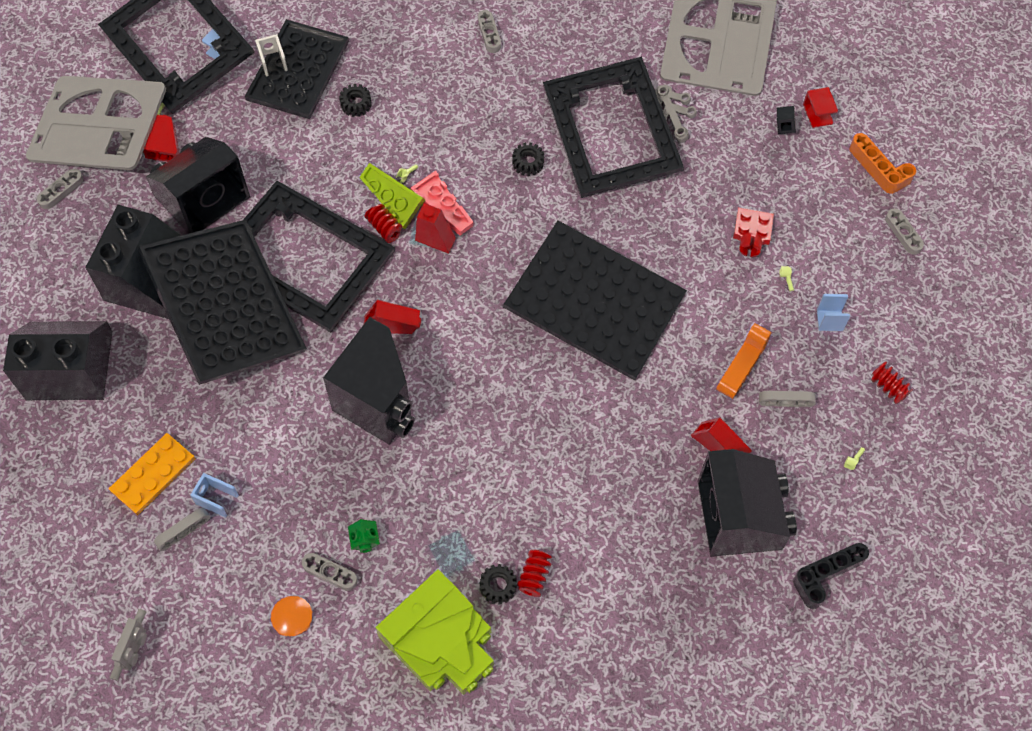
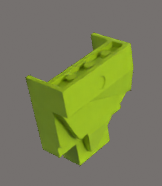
(439, 636)

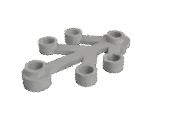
(671, 109)

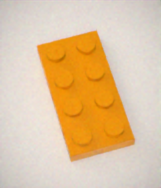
(152, 474)

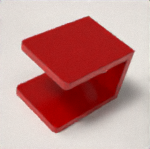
(819, 107)

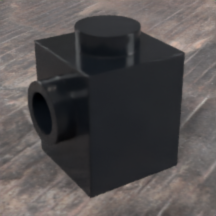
(786, 120)

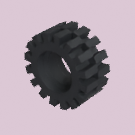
(355, 108)
(528, 150)
(494, 572)

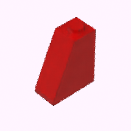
(162, 140)
(434, 229)
(396, 317)
(717, 435)

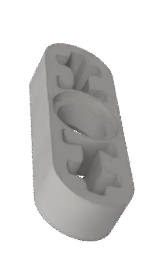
(488, 37)
(58, 196)
(904, 239)
(787, 398)
(181, 529)
(313, 570)

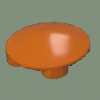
(291, 616)

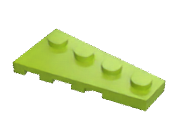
(392, 194)

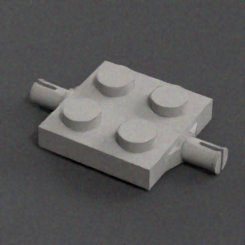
(128, 645)

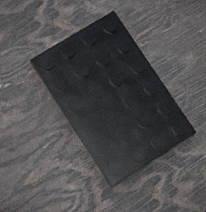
(310, 61)

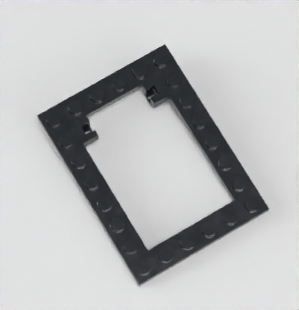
(230, 46)
(633, 76)
(288, 202)

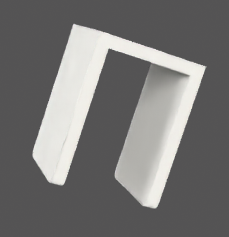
(276, 47)

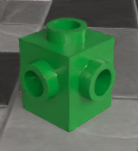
(363, 535)

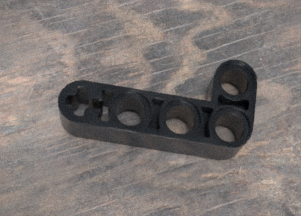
(832, 570)

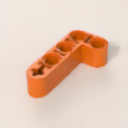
(879, 167)
(744, 361)

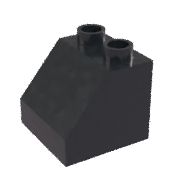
(199, 184)
(118, 266)
(59, 360)
(370, 384)
(744, 504)

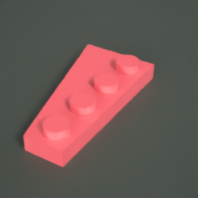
(437, 195)

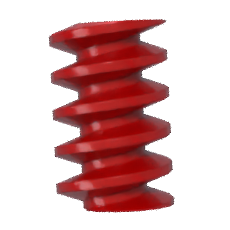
(384, 223)
(891, 383)
(533, 573)

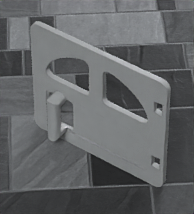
(736, 51)
(84, 137)

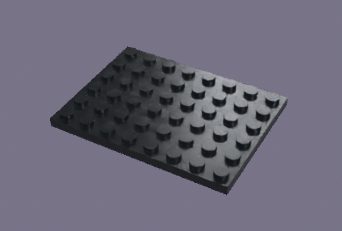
(595, 299)
(222, 300)

